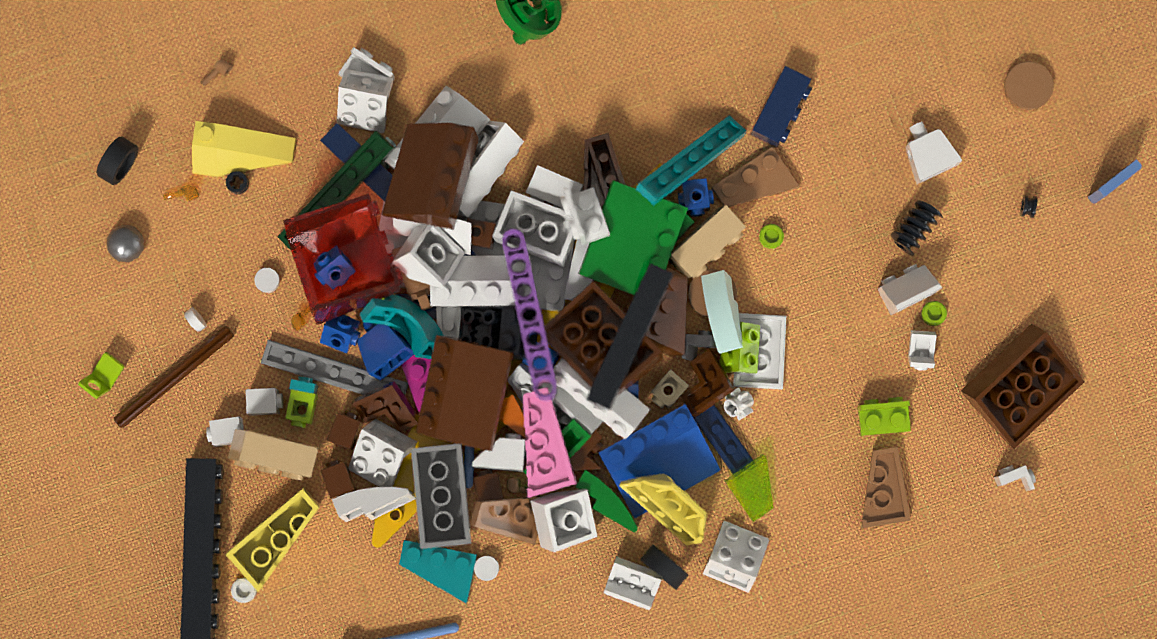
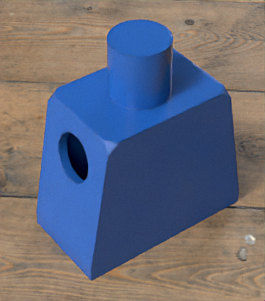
(383, 349)

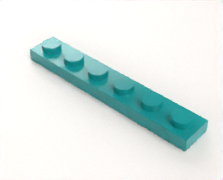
(691, 160)

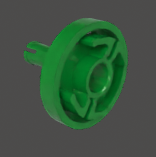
(530, 22)

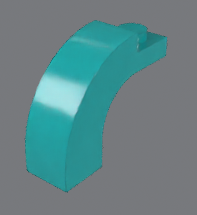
(407, 319)

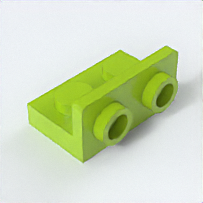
(884, 418)

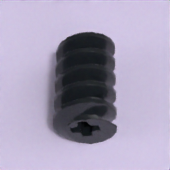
(914, 226)

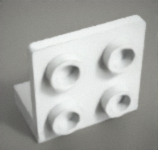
(363, 100)
(587, 216)
(380, 453)
(736, 556)

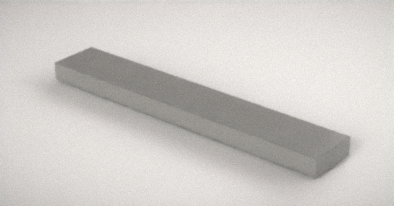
(323, 369)

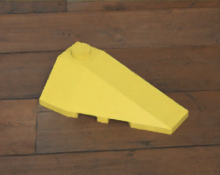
(226, 149)

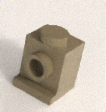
(676, 383)

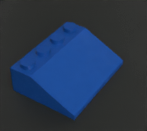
(663, 447)

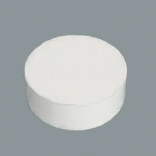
(267, 280)
(195, 319)
(486, 568)
(243, 591)

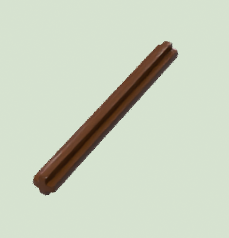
(173, 377)

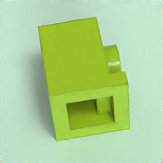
(298, 399)

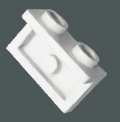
(632, 583)

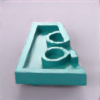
(440, 566)

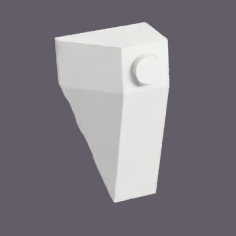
(565, 405)

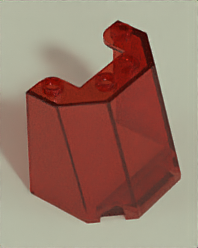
(355, 231)

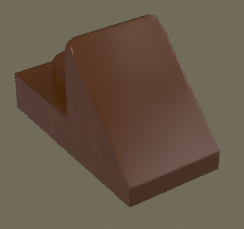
(580, 460)

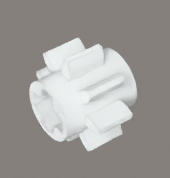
(738, 403)

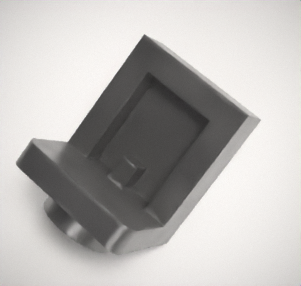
(693, 341)

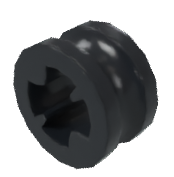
(231, 178)
(1028, 206)

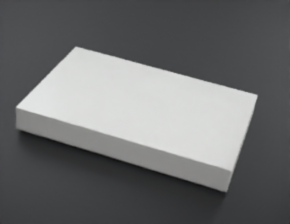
(771, 353)

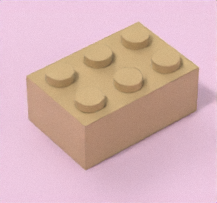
(707, 242)
(272, 455)

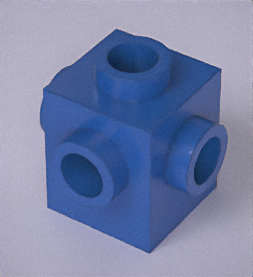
(699, 189)
(333, 268)
(341, 333)

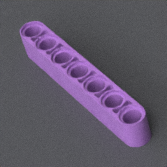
(526, 303)

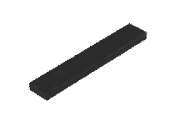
(629, 337)

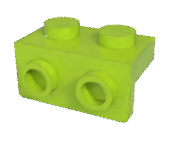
(744, 358)

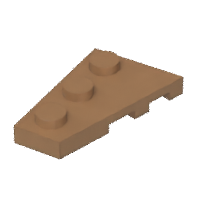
(756, 179)
(507, 518)

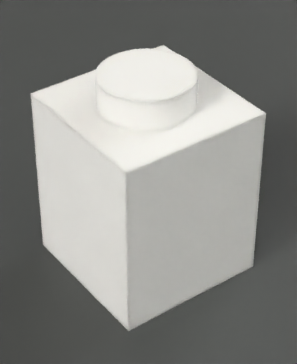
(263, 401)
(222, 430)

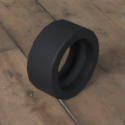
(117, 160)
(664, 567)

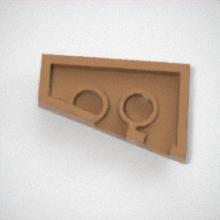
(885, 490)

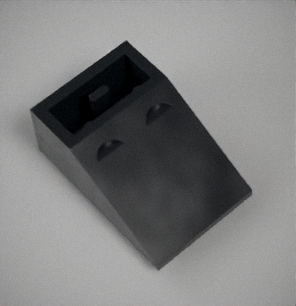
(496, 328)

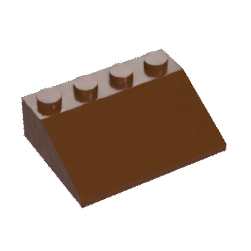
(431, 173)
(586, 332)
(1023, 385)
(464, 392)

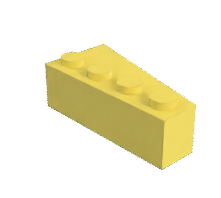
(269, 542)

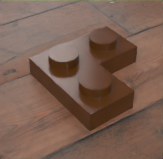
(712, 386)
(388, 401)

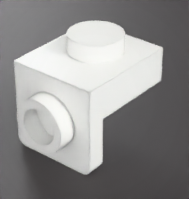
(922, 349)
(1010, 474)

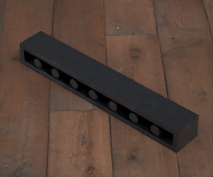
(201, 548)

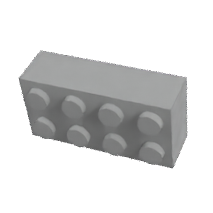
(441, 496)

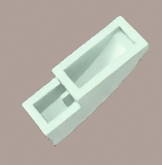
(722, 311)

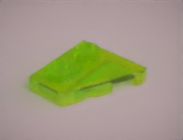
(752, 488)

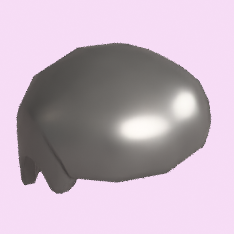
(125, 243)

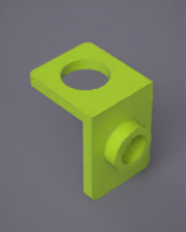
(103, 375)

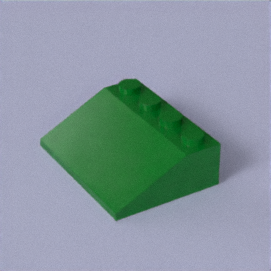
(637, 237)

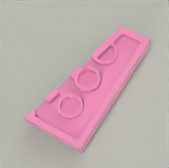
(545, 447)

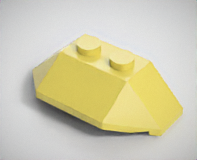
(669, 506)

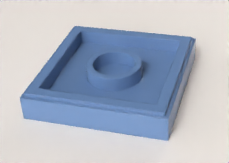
(1115, 181)

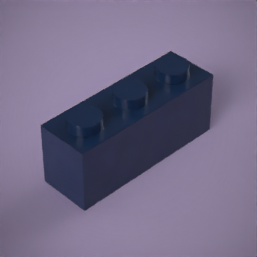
(782, 107)

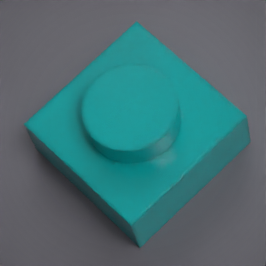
(304, 384)

